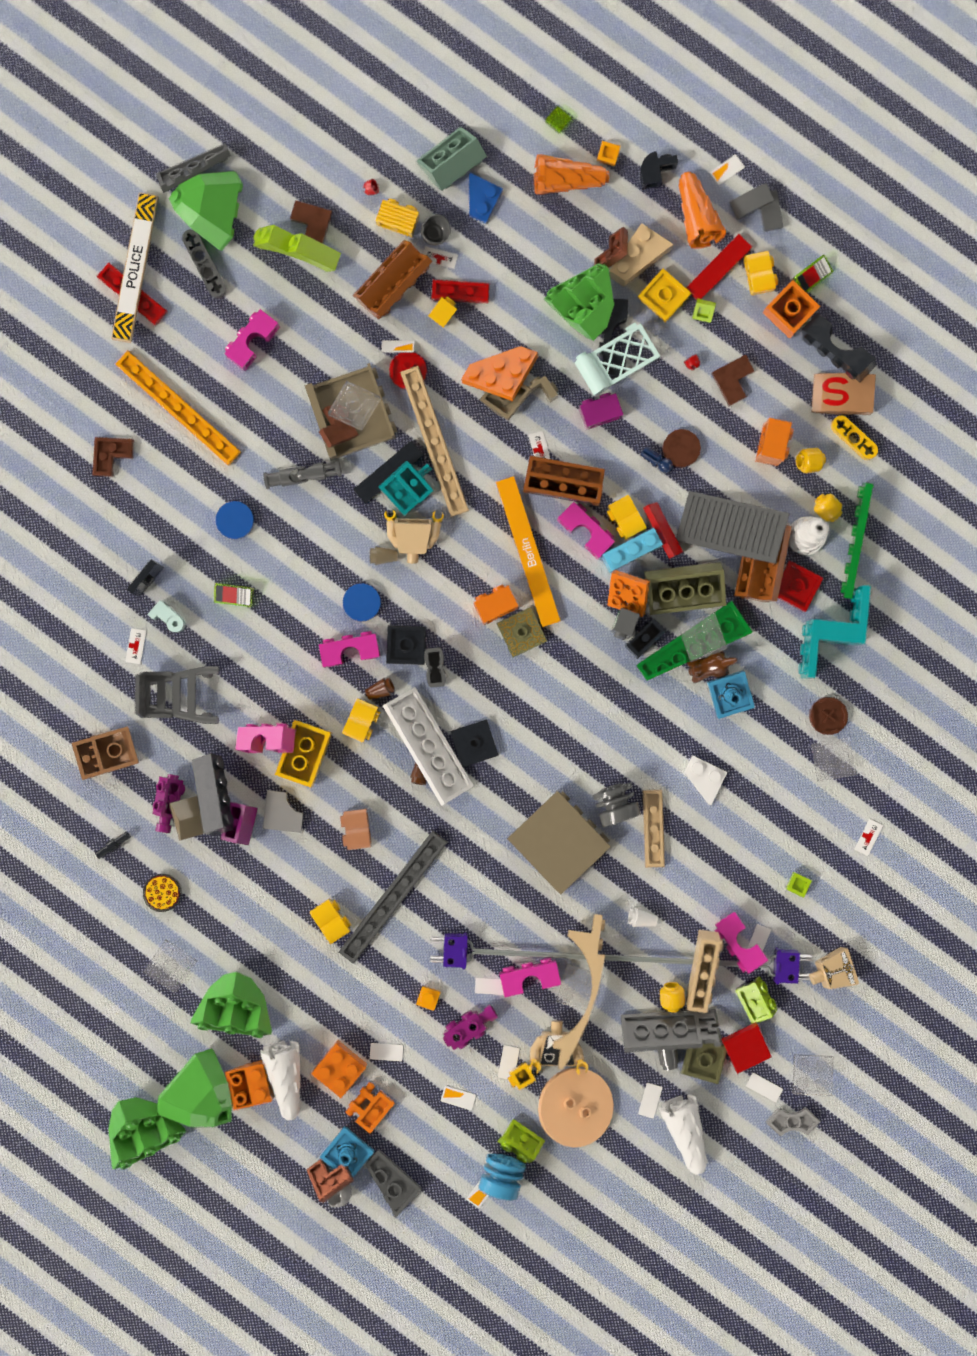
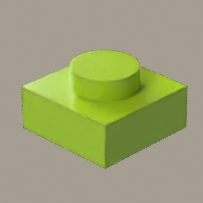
(704, 310)
(798, 884)

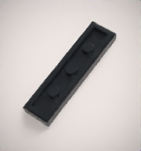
(369, 487)

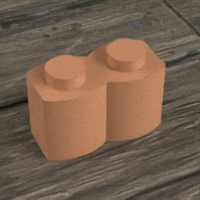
(356, 828)

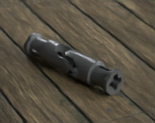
(315, 472)

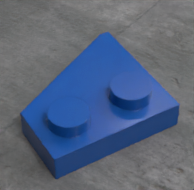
(482, 198)

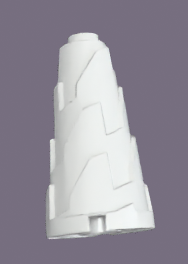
(808, 535)
(283, 1071)
(686, 1129)

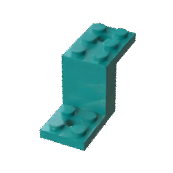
(835, 632)

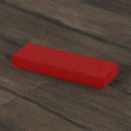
(461, 291)
(663, 530)

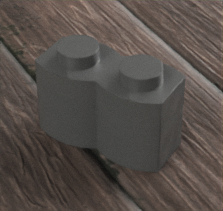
(435, 673)

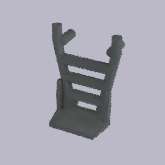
(143, 704)

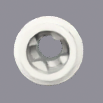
(641, 918)

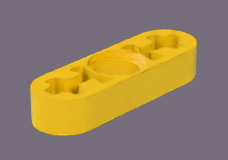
(854, 429)

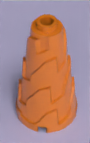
(563, 175)
(701, 220)

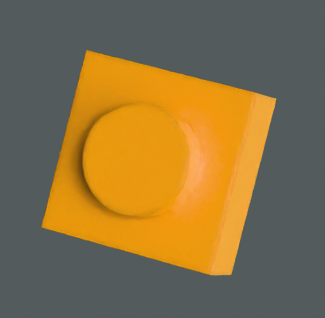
(608, 153)
(428, 998)

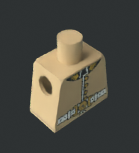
(835, 970)

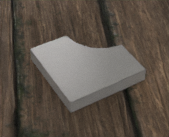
(280, 814)

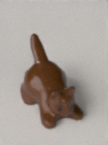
(714, 665)

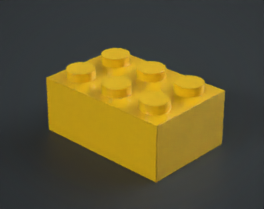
(307, 755)

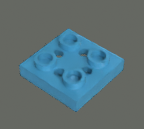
(740, 702)
(346, 1152)

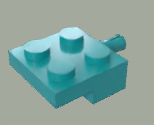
(406, 487)

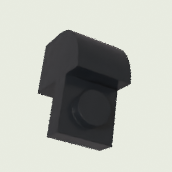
(651, 169)

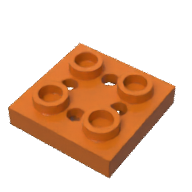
(629, 588)

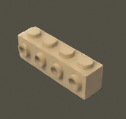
(703, 971)

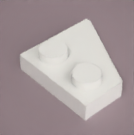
(705, 778)

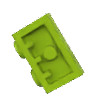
(757, 1000)
(521, 1142)

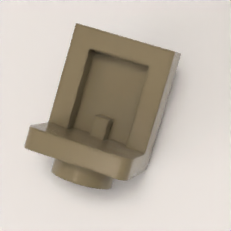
(548, 388)

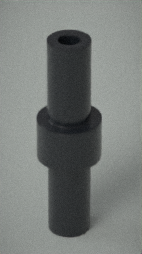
(112, 845)

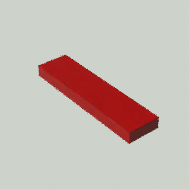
(719, 267)
(147, 306)

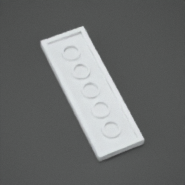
(428, 746)

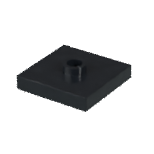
(145, 578)
(406, 645)
(474, 743)

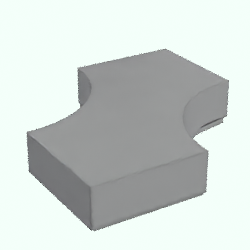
(797, 1121)

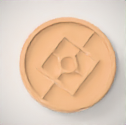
(575, 1107)

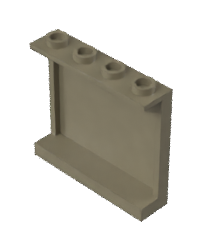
(378, 427)
(559, 841)

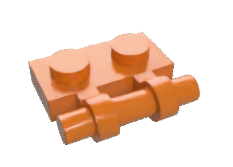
(375, 1110)

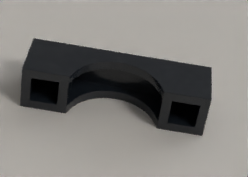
(618, 316)
(855, 362)

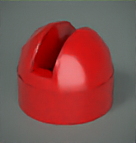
(371, 187)
(692, 362)

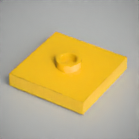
(664, 295)

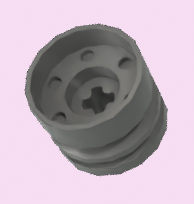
(616, 804)

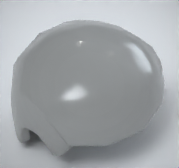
(341, 1198)

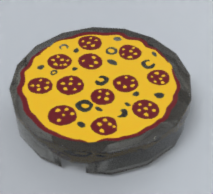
(162, 892)

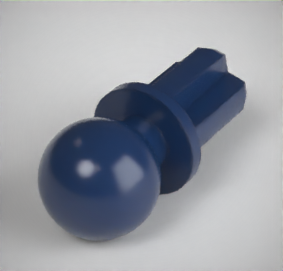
(664, 465)

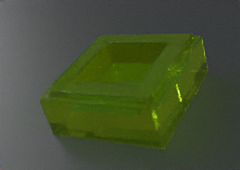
(558, 119)

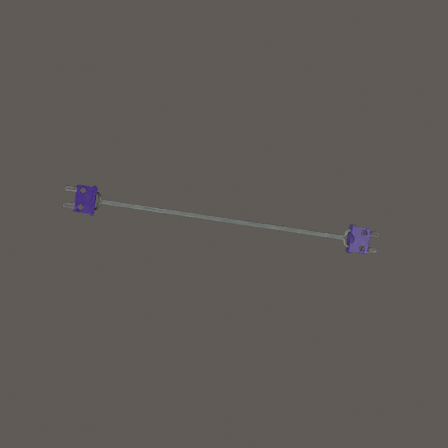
(458, 952)

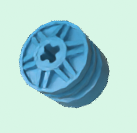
(501, 1177)

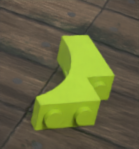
(297, 246)

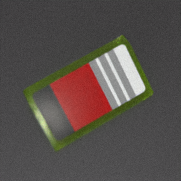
(813, 273)
(233, 594)

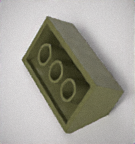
(686, 588)

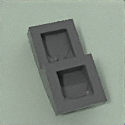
(751, 201)

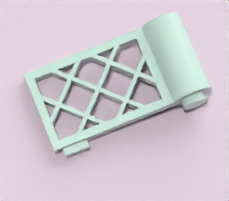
(593, 370)

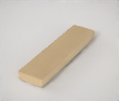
(653, 828)

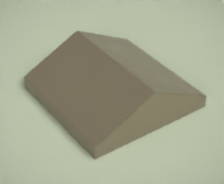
(505, 407)
(187, 818)

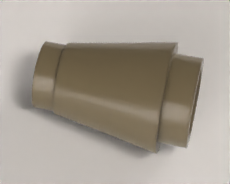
(382, 555)

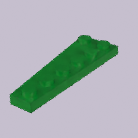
(861, 512)
(675, 654)

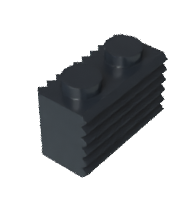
(645, 638)

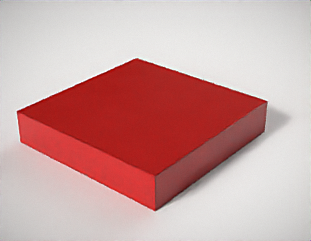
(798, 586)
(746, 1048)

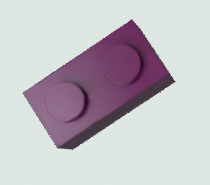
(600, 411)
(243, 824)

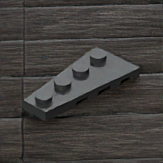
(189, 168)

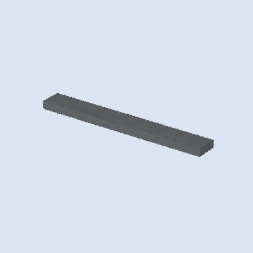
(393, 897)

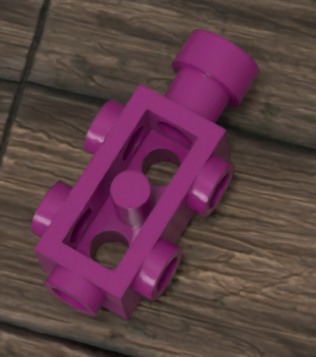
(168, 791)
(462, 1027)

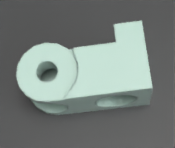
(173, 620)

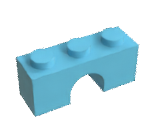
(631, 550)

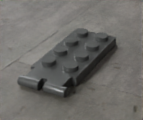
(669, 1030)

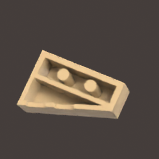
(642, 251)

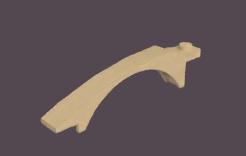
(589, 945)

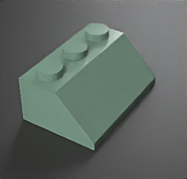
(452, 158)

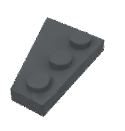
(393, 1182)

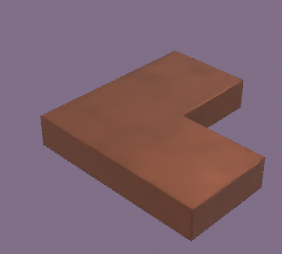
(314, 217)
(617, 248)
(728, 377)
(337, 432)
(106, 450)
(326, 1182)

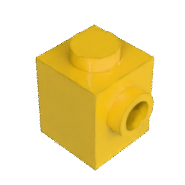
(443, 311)
(520, 1076)

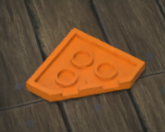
(501, 373)

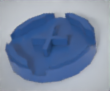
(234, 520)
(361, 602)

